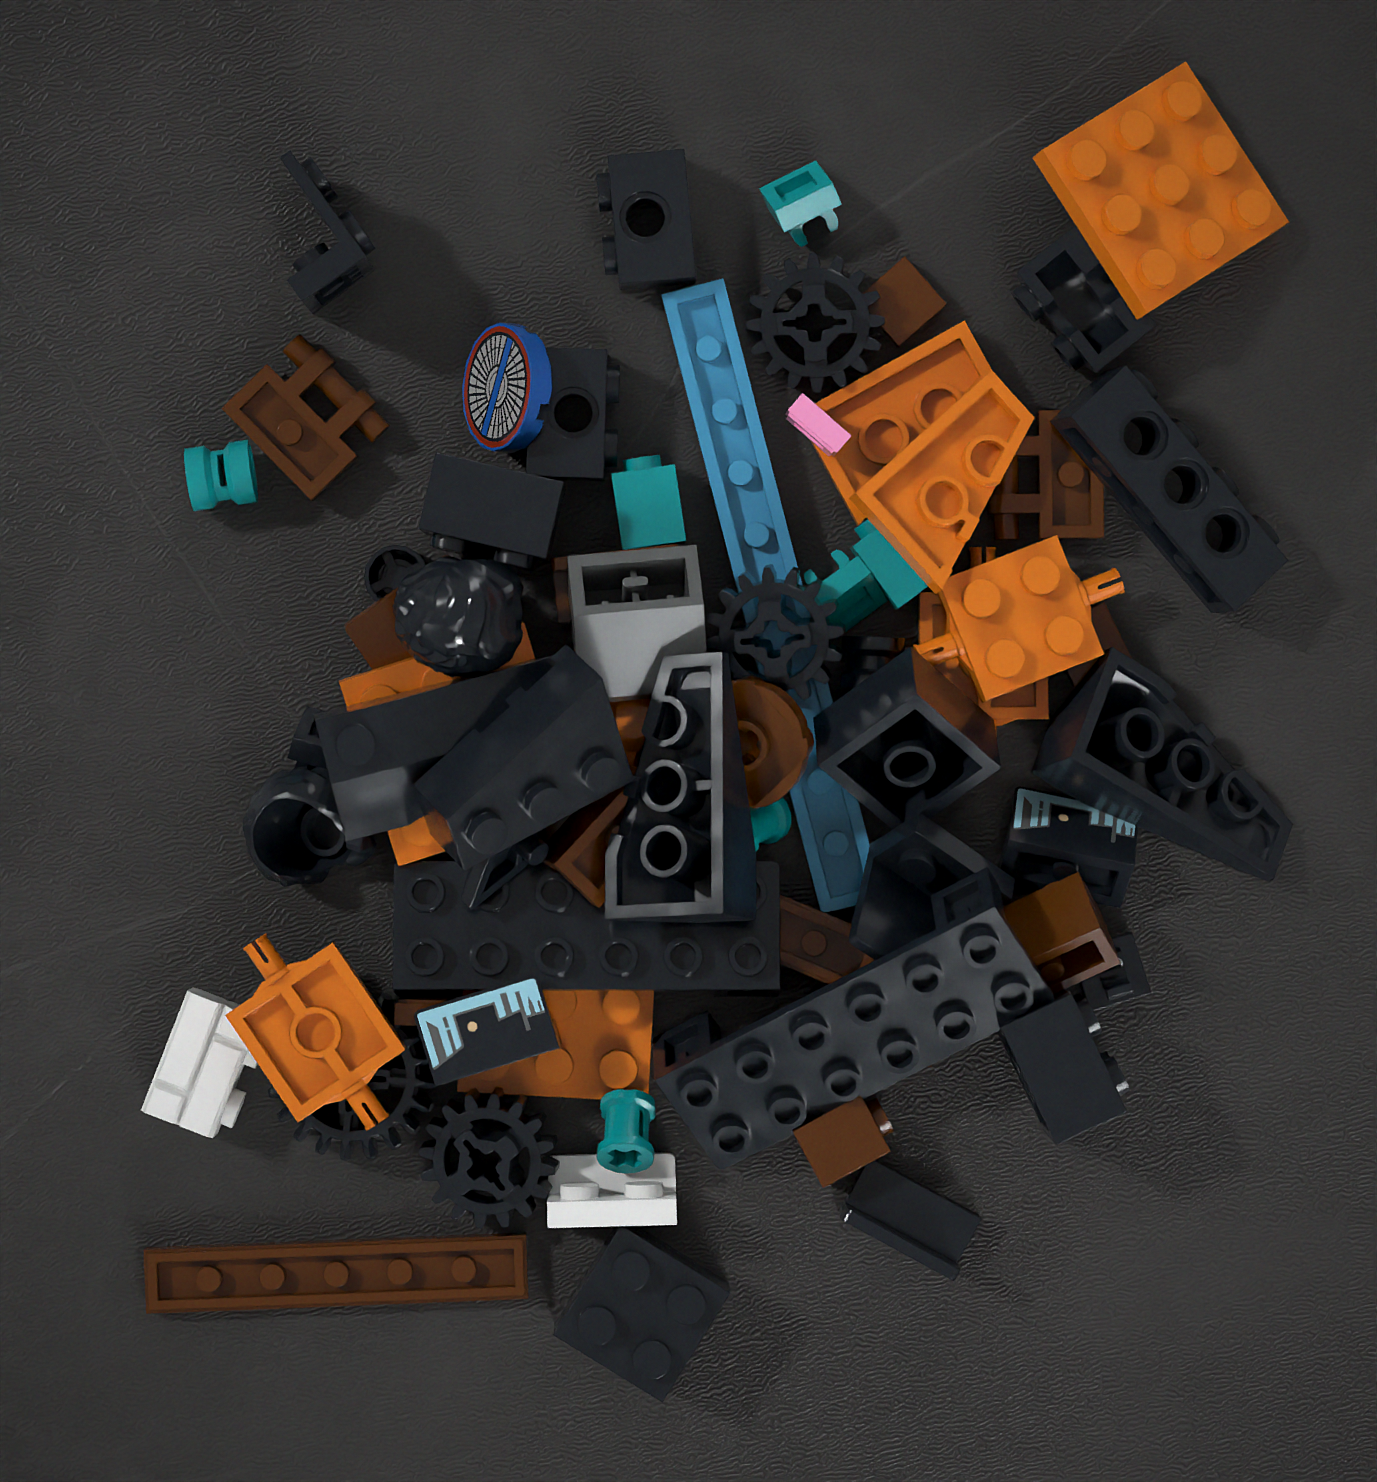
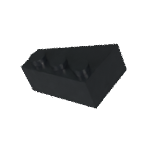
(528, 767)

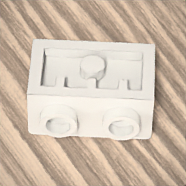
(596, 1197)

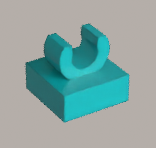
(801, 198)
(852, 587)

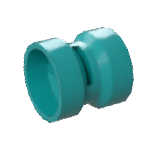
(206, 475)

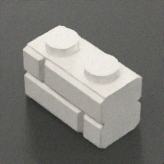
(200, 1068)

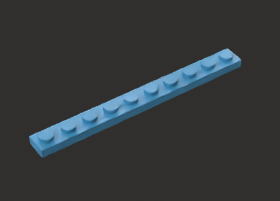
(757, 537)

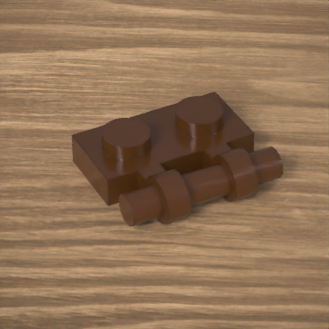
(291, 431)
(1067, 494)

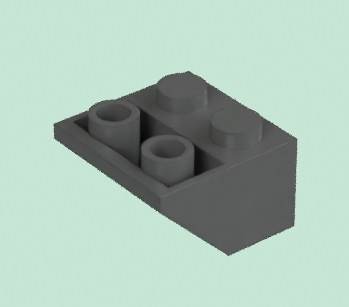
(633, 612)

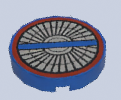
(504, 387)

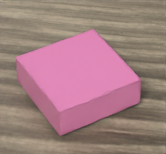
(817, 425)

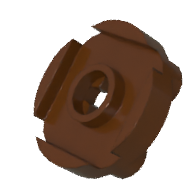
(782, 741)

